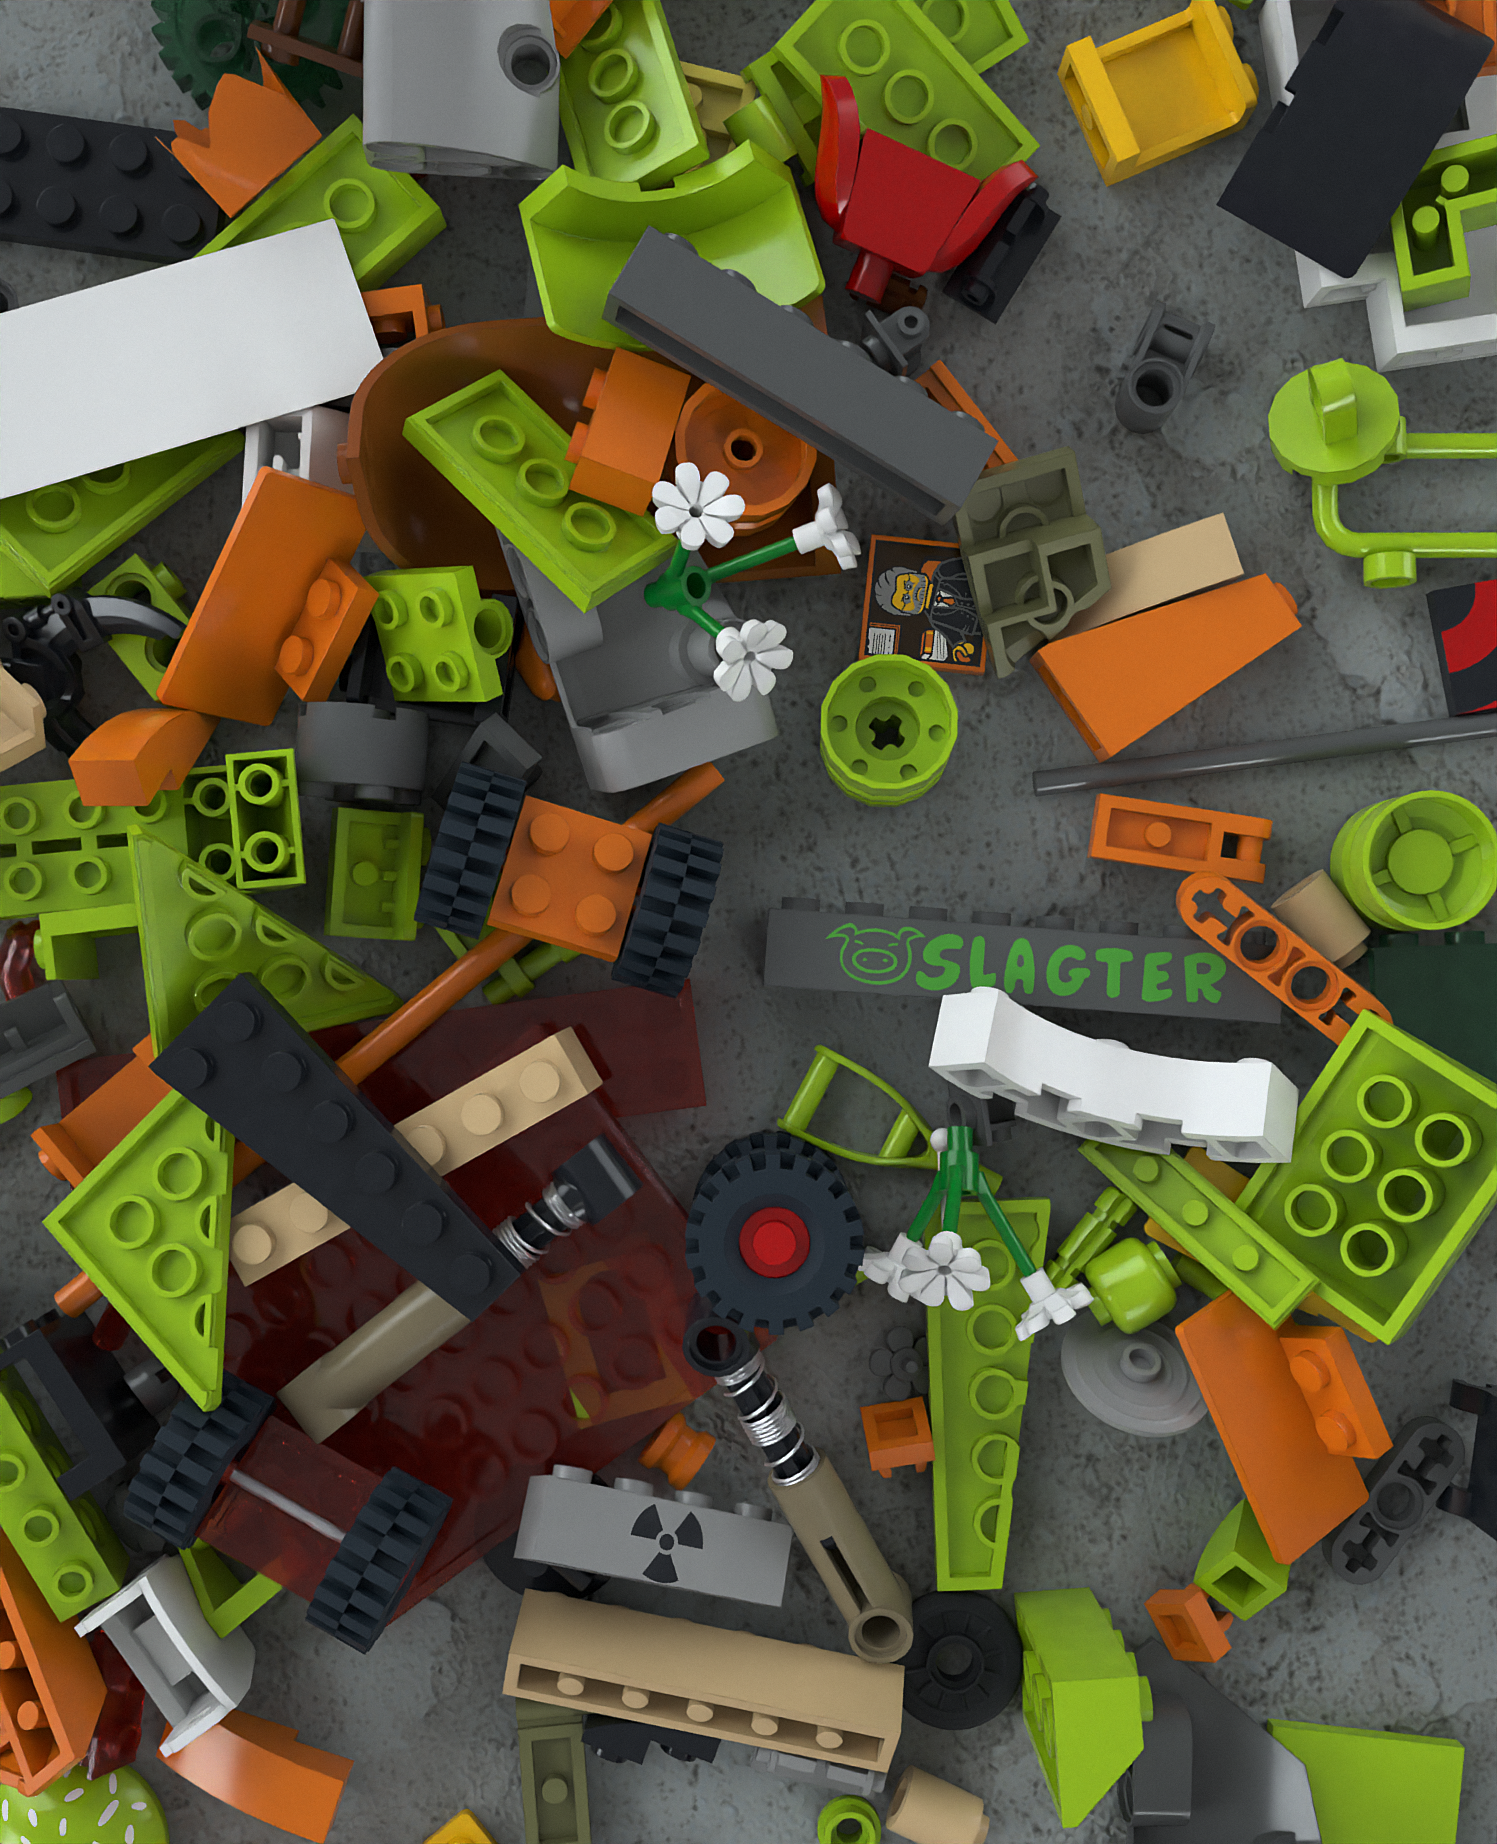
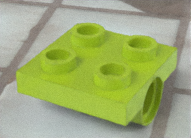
(439, 634)

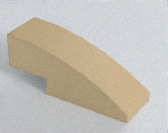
(1162, 573)

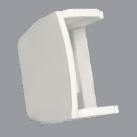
(175, 1650)

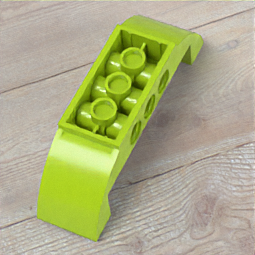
(227, 818)

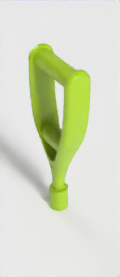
(900, 1137)

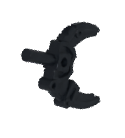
(46, 647)

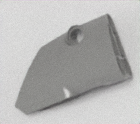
(446, 89)

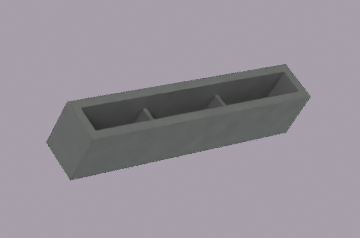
(798, 375)

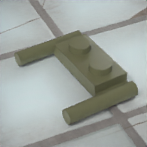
(553, 1773)

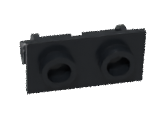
(1002, 260)

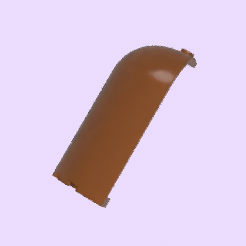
(429, 523)

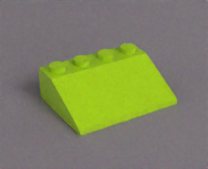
(1383, 1175)

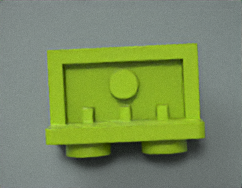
(375, 873)

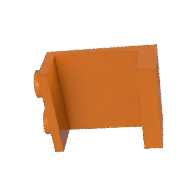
(103, 1119)

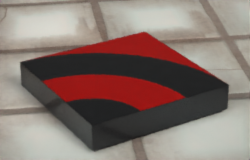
(1466, 645)

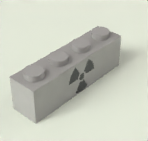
(654, 1539)

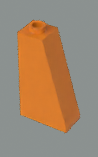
(1152, 664)

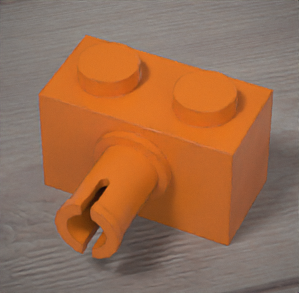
(629, 431)

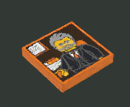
(920, 605)

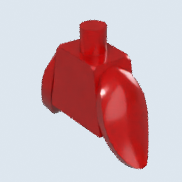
(897, 203)

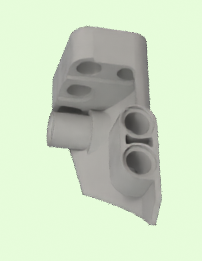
(637, 679)

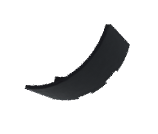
(1358, 129)

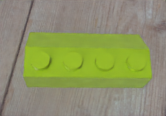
(1079, 1697)

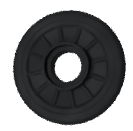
(994, 1670)

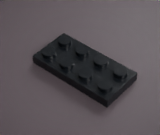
(100, 189)

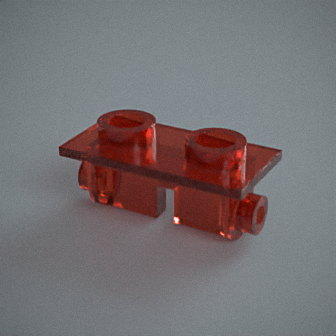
(119, 1722)

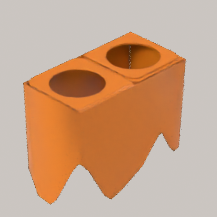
(249, 138)

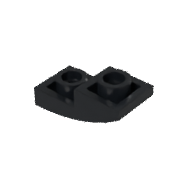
(626, 1740)

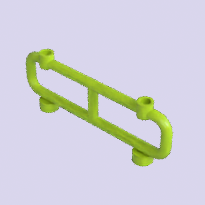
(1392, 556)

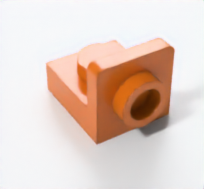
(400, 311)

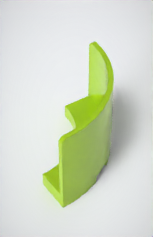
(733, 211)

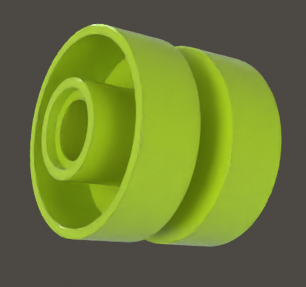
(1416, 862)

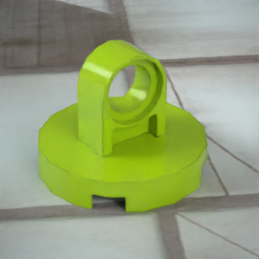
(1334, 422)

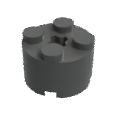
(361, 753)

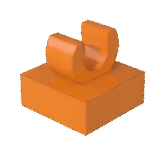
(897, 1435)
(1189, 1624)

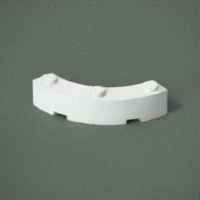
(1110, 1091)

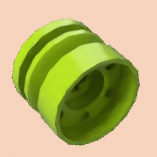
(881, 695)

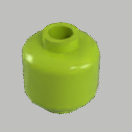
(1131, 1285)

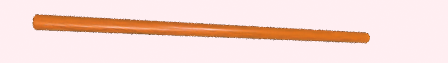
(439, 996)

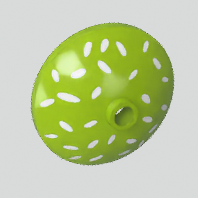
(82, 1811)

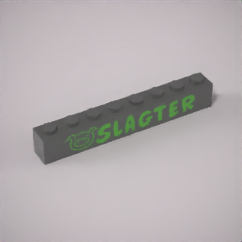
(1030, 964)

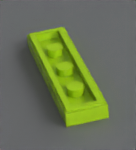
(1208, 1228)

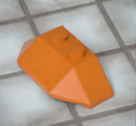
(46, 1683)

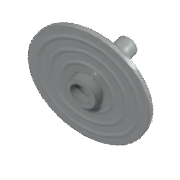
(1132, 1379)

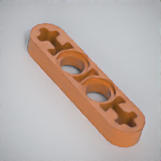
(1283, 963)

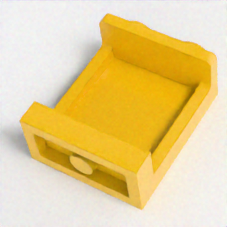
(1159, 90)

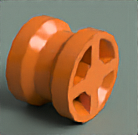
(677, 1451)

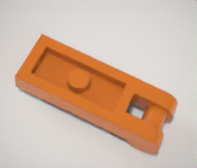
(1177, 838)

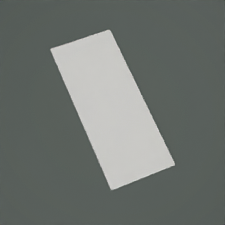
(179, 355)

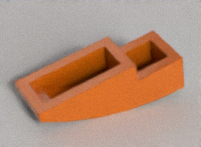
(139, 755)
(265, 1773)

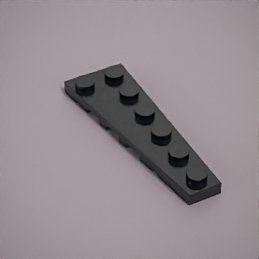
(304, 1116)

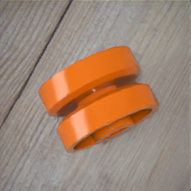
(719, 428)

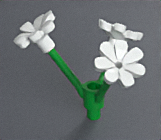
(701, 512)
(958, 1271)

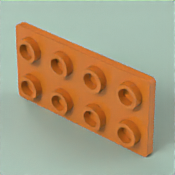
(275, 606)
(1288, 1417)

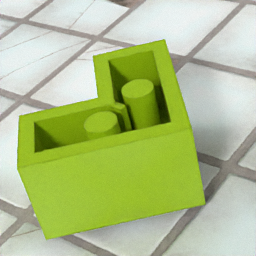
(1428, 228)

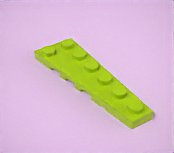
(979, 1397)

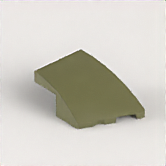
(1029, 553)

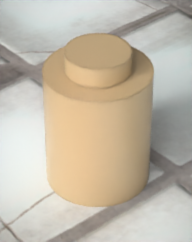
(1323, 919)
(935, 1811)

